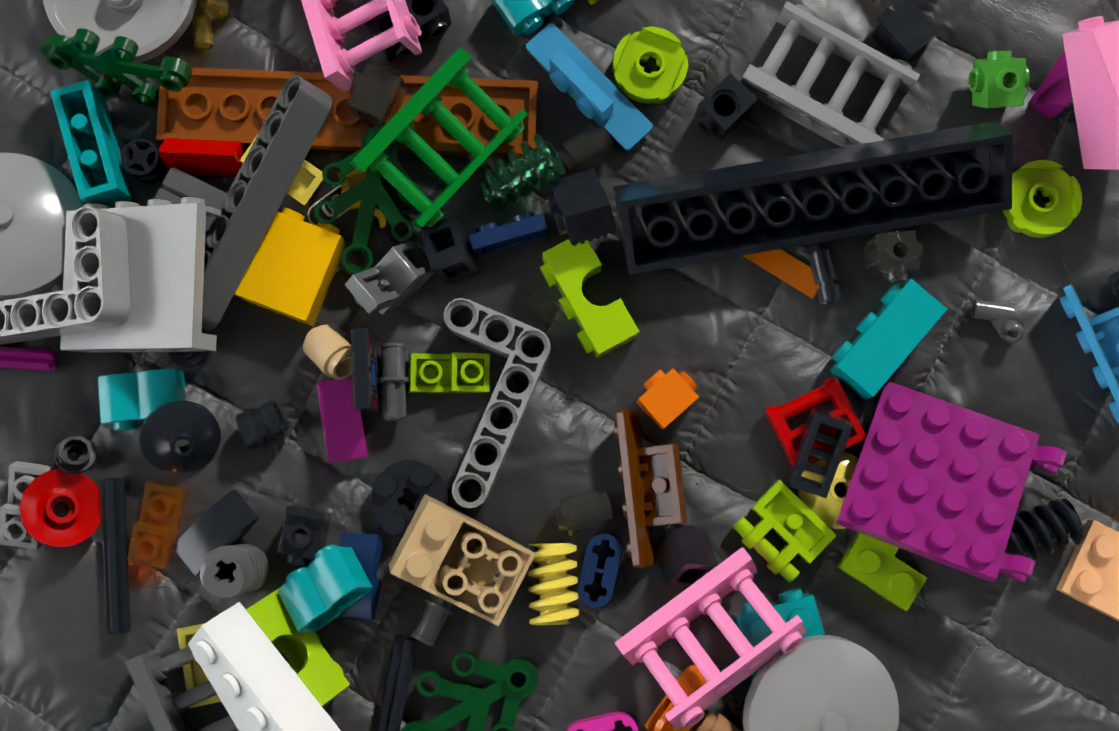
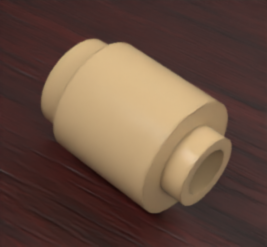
(329, 351)

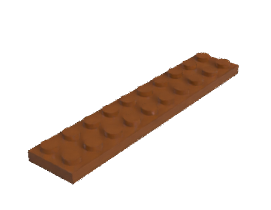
(237, 102)

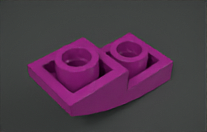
(341, 421)

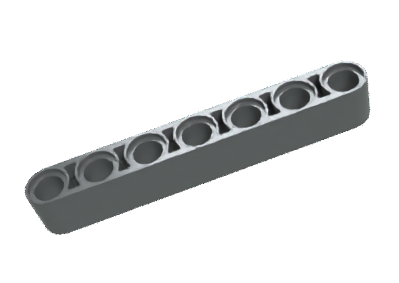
(259, 191)

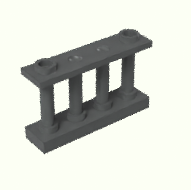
(161, 705)

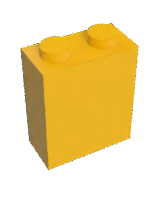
(293, 267)

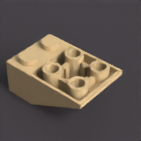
(460, 560)

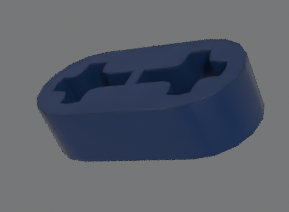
(608, 572)

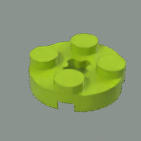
(654, 86)
(1054, 183)

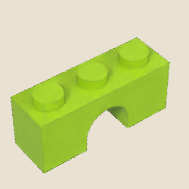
(601, 326)
(303, 650)

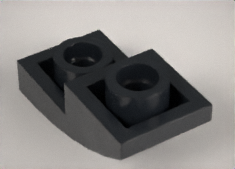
(219, 526)

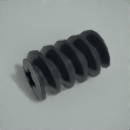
(1043, 527)

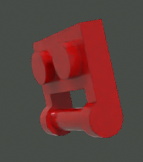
(791, 440)

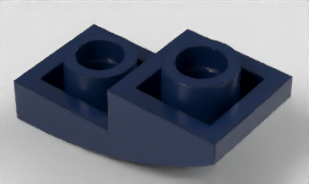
(368, 551)

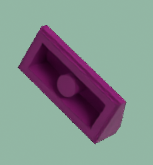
(1054, 91)

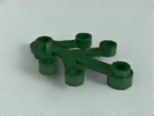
(117, 62)
(370, 193)
(476, 700)

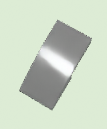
(11, 527)

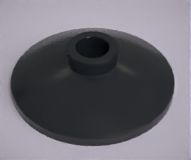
(176, 422)

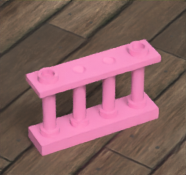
(329, 35)
(674, 622)

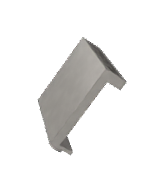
(165, 280)

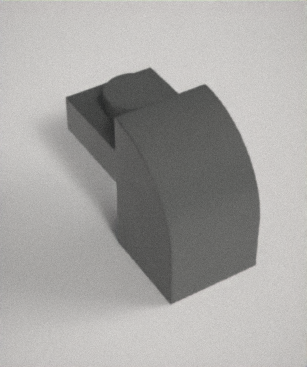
(391, 280)

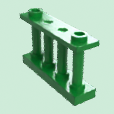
(402, 130)

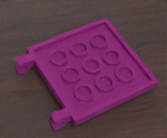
(944, 482)

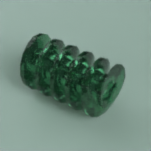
(521, 173)

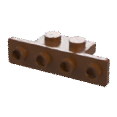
(650, 484)

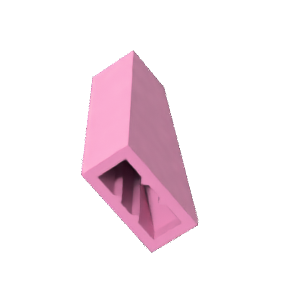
(1094, 84)

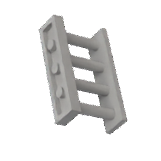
(795, 100)

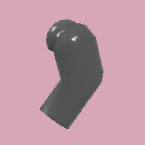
(1002, 318)

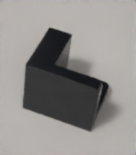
(684, 555)

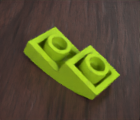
(449, 373)

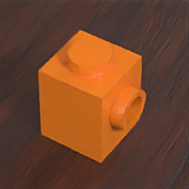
(667, 396)

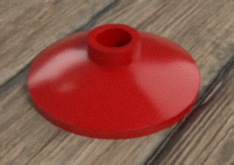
(72, 490)

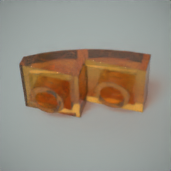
(158, 524)

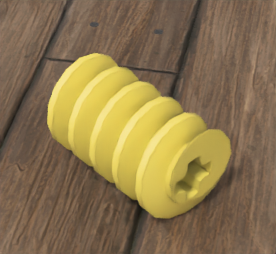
(553, 584)

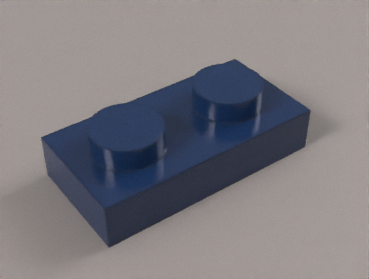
(523, 229)

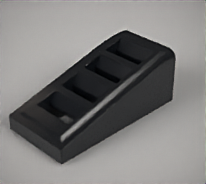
(833, 457)

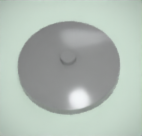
(150, 23)
(32, 225)
(822, 688)

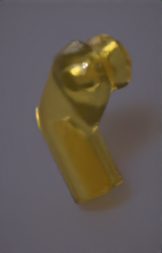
(203, 21)

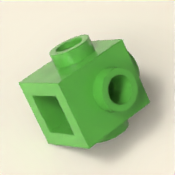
(998, 80)

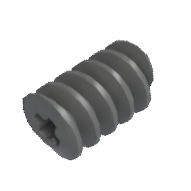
(234, 570)

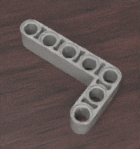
(99, 285)
(501, 398)

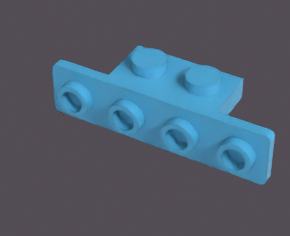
(588, 87)
(1100, 337)

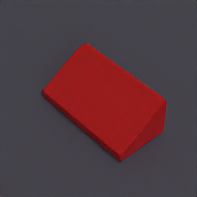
(202, 156)

